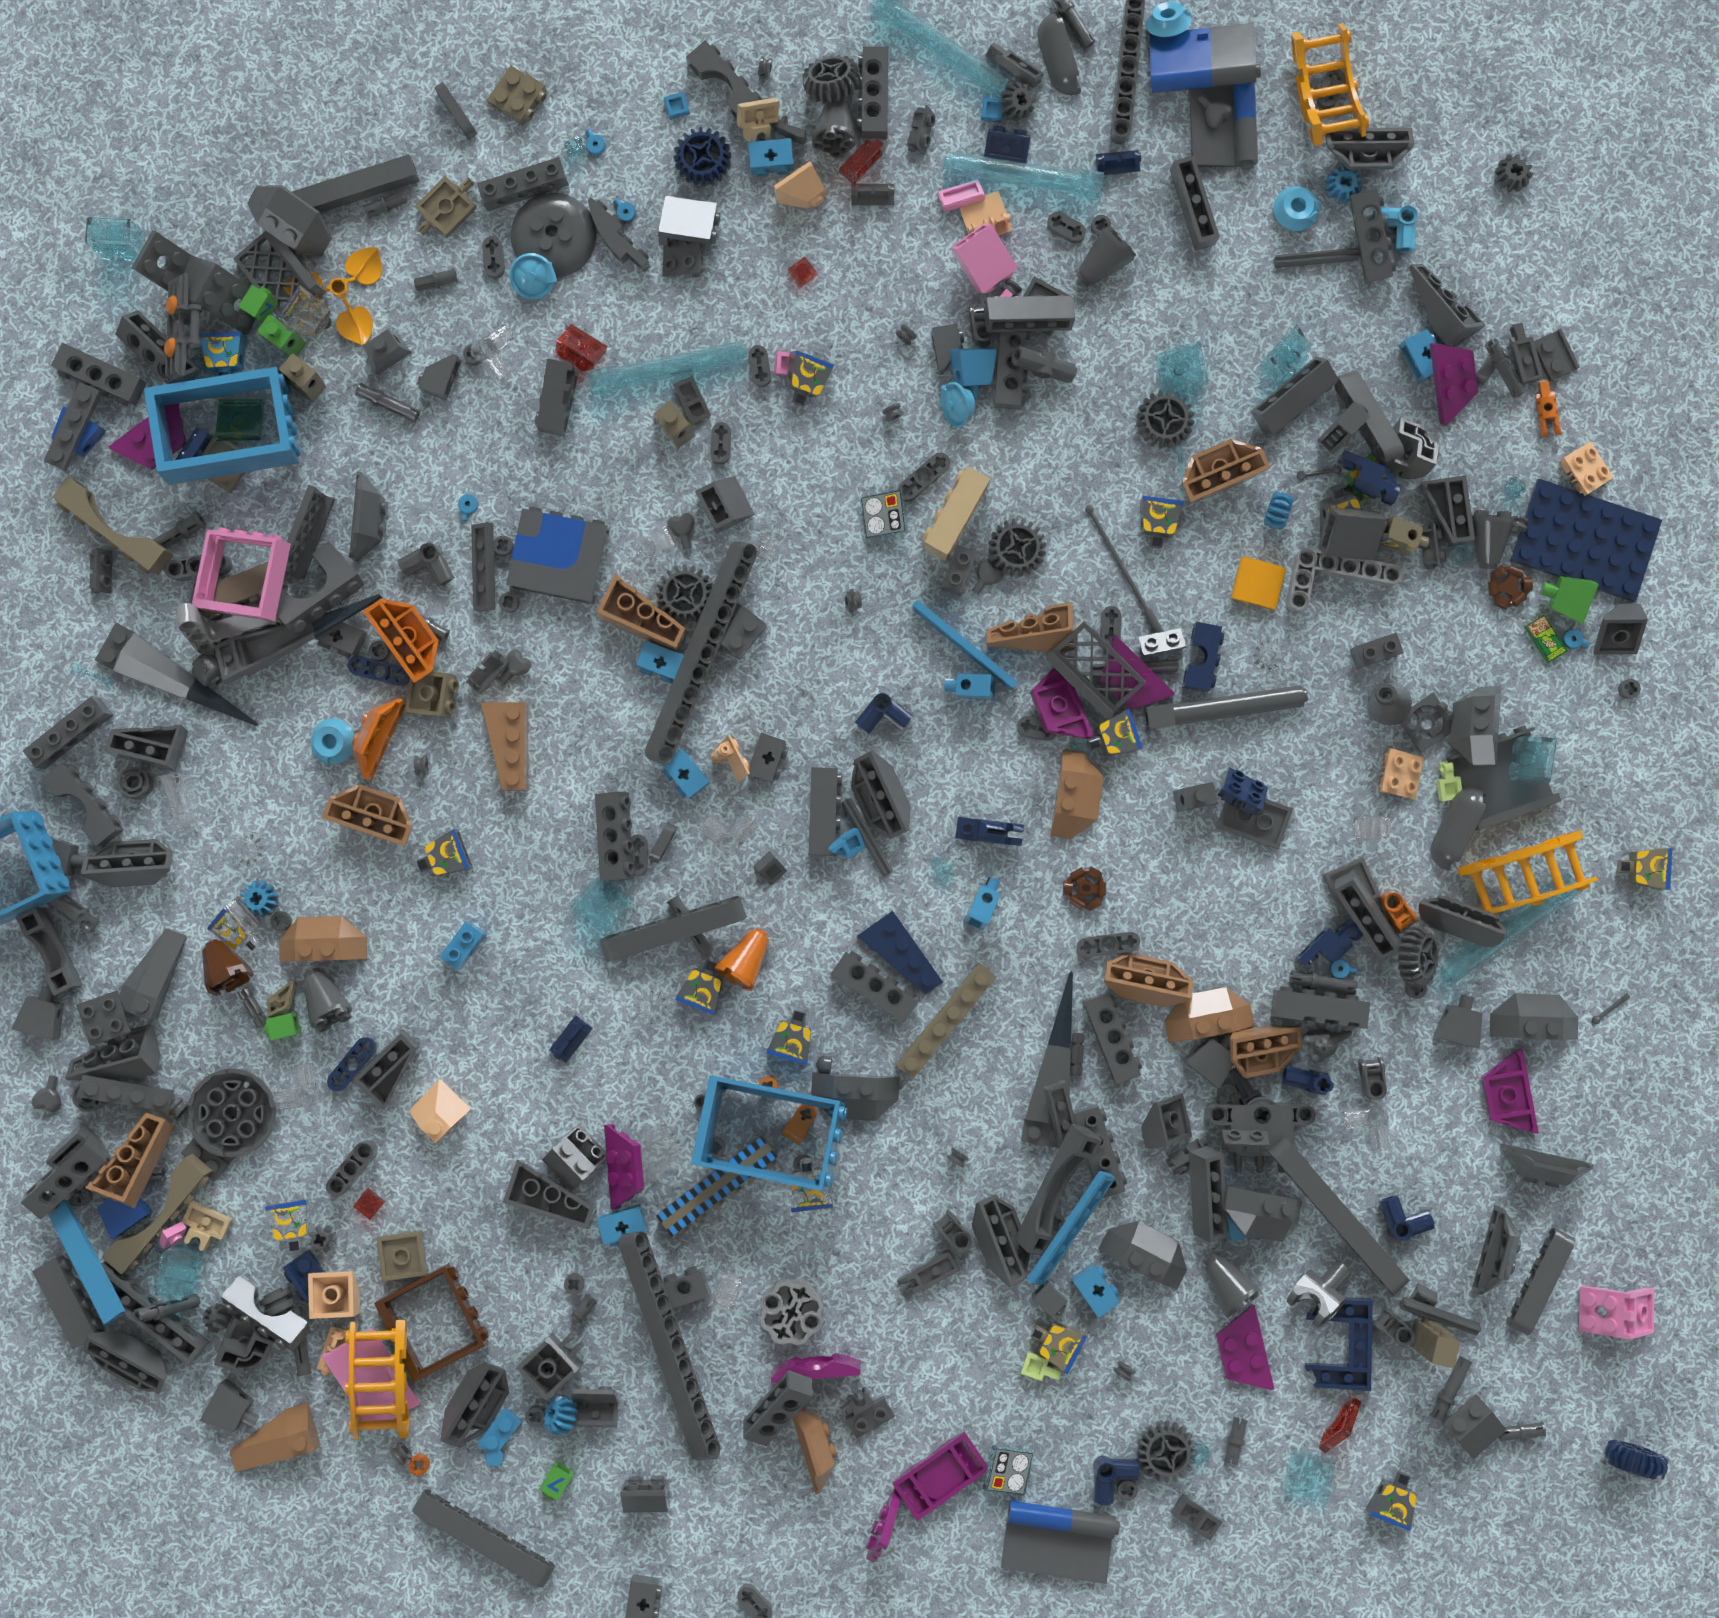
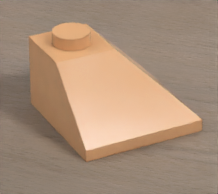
(801, 188)
(438, 1111)
(333, 1295)

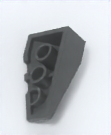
(1449, 319)
(149, 982)
(126, 1059)

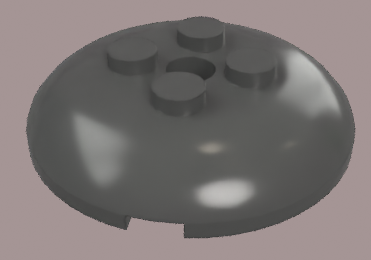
(575, 236)
(211, 1117)

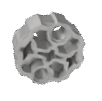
(812, 1308)

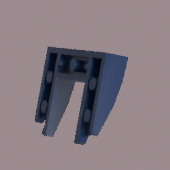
(1358, 1371)

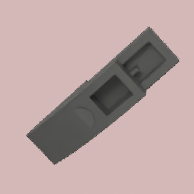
(610, 230)

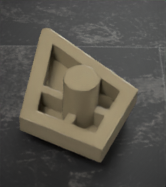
(281, 1000)

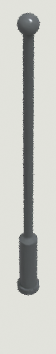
(1148, 612)

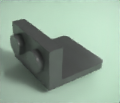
(595, 1406)

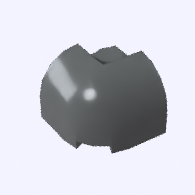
(1419, 450)
(243, 1347)

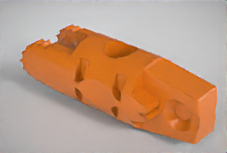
(1547, 399)

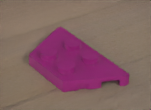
(1453, 379)
(138, 443)
(1150, 692)
(1060, 707)
(1509, 1093)
(623, 1166)
(1244, 1351)
(883, 1527)

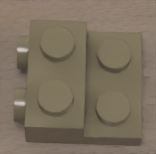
(517, 95)
(432, 695)

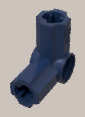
(893, 712)
(1310, 1080)
(1412, 1224)
(1104, 1481)

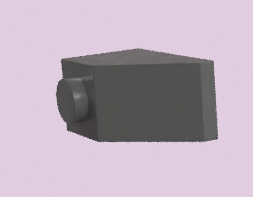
(944, 339)
(439, 377)

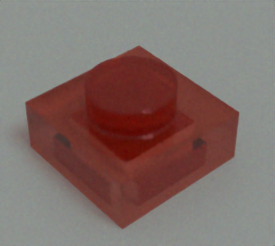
(802, 272)
(369, 1203)

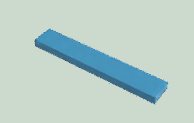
(964, 645)
(1071, 1228)
(86, 1263)

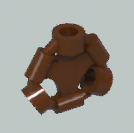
(1509, 586)
(1085, 888)

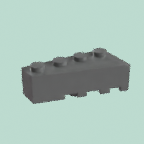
(1320, 1008)

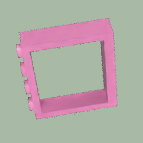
(210, 568)

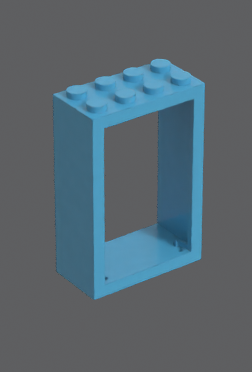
(229, 462)
(41, 858)
(709, 1117)

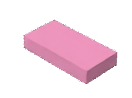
(961, 195)

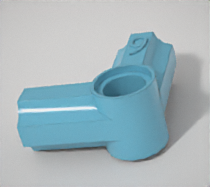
(1404, 230)

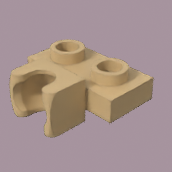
(756, 116)
(205, 1224)

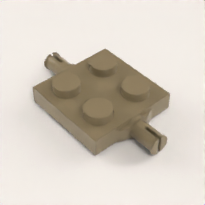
(445, 206)

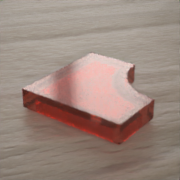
(1341, 1426)

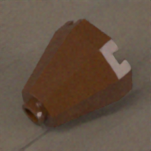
(220, 968)

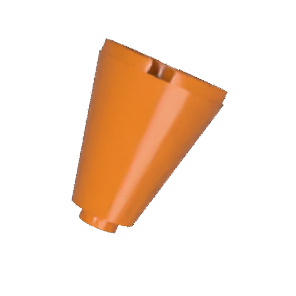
(744, 960)

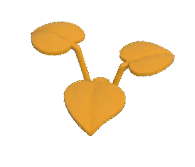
(366, 267)

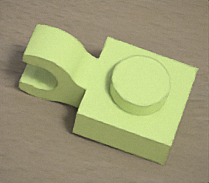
(1449, 784)
(1036, 1367)

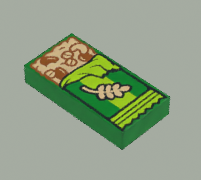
(1545, 638)

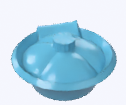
(1168, 19)
(1296, 208)
(532, 276)
(956, 404)
(332, 741)

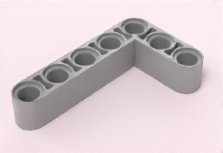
(1336, 570)
(206, 635)

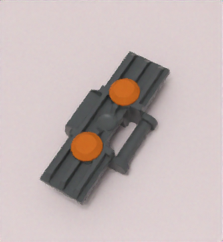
(178, 313)

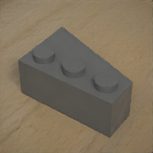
(556, 397)
(1451, 508)
(149, 746)
(386, 1069)

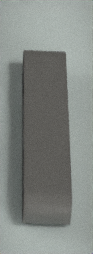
(1377, 429)
(1541, 1282)

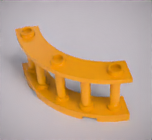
(1308, 95)
(1522, 857)
(398, 1386)

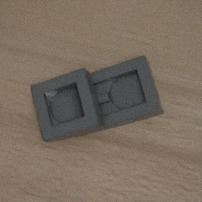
(691, 399)
(1196, 1516)

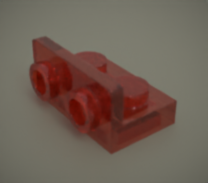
(862, 160)
(579, 348)

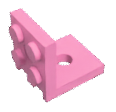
(1627, 1316)

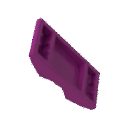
(819, 1367)
(940, 1475)

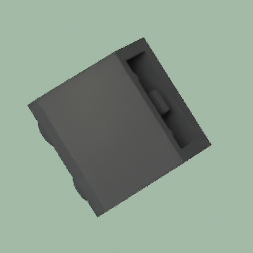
(724, 503)
(575, 1157)
(645, 1495)

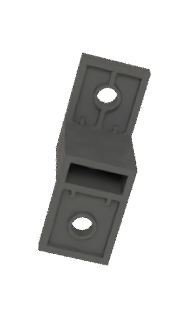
(207, 281)

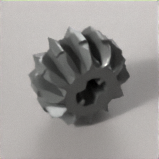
(1017, 101)
(1510, 179)

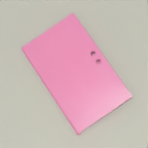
(338, 1363)

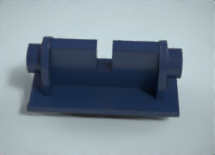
(1118, 162)
(570, 1039)

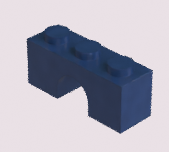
(1208, 639)

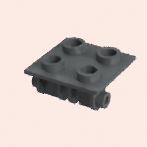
(682, 258)
(103, 1018)

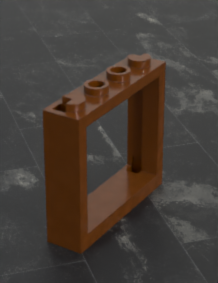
(389, 1319)

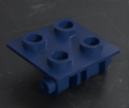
(1243, 788)

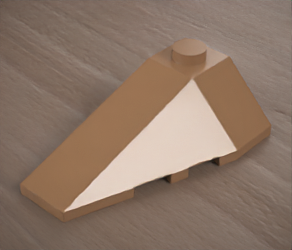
(1036, 632)

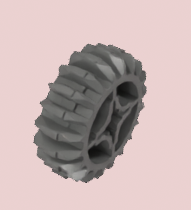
(831, 79)
(1157, 419)
(1009, 530)
(677, 600)
(1418, 955)
(1158, 1453)

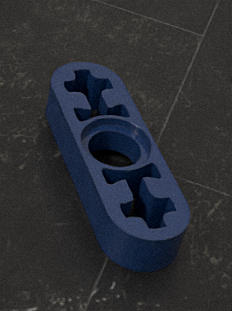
(362, 672)
(337, 1073)

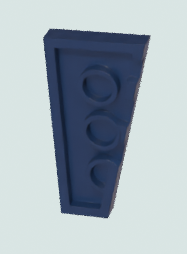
(898, 948)

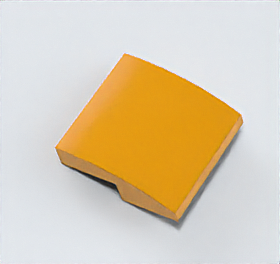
(1258, 583)

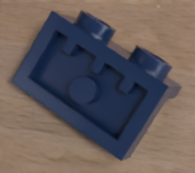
(1007, 145)
(195, 445)
(298, 1270)

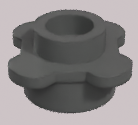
(853, 600)

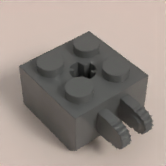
(555, 1352)

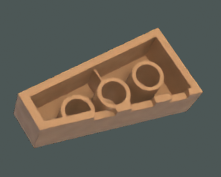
(637, 615)
(509, 742)
(133, 1162)

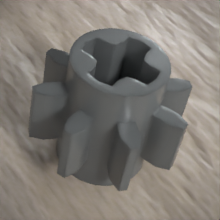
(322, 1244)
(216, 1318)

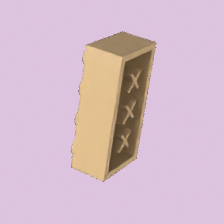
(958, 510)

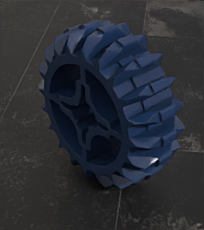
(694, 172)
(1636, 1459)

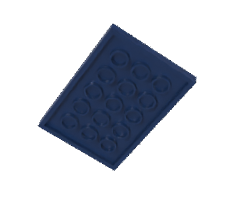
(1586, 539)

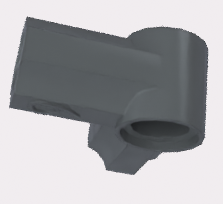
(418, 560)

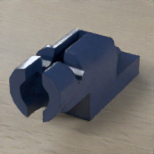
(1369, 478)
(987, 831)
(1330, 944)

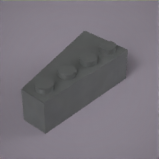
(544, 1196)

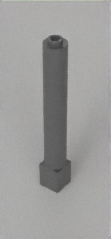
(1224, 707)

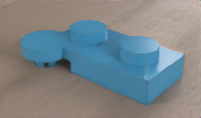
(498, 1435)

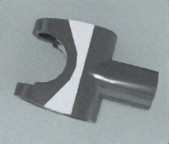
(1322, 1291)

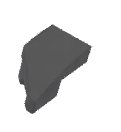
(796, 134)

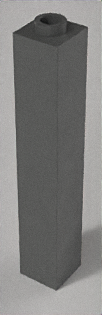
(360, 184)

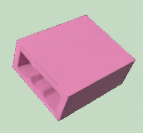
(984, 258)

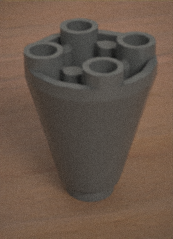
(834, 129)
(1105, 257)
(1491, 536)
(1390, 710)
(324, 1001)
(1230, 1284)

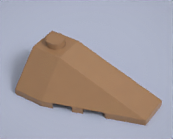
(280, 1439)

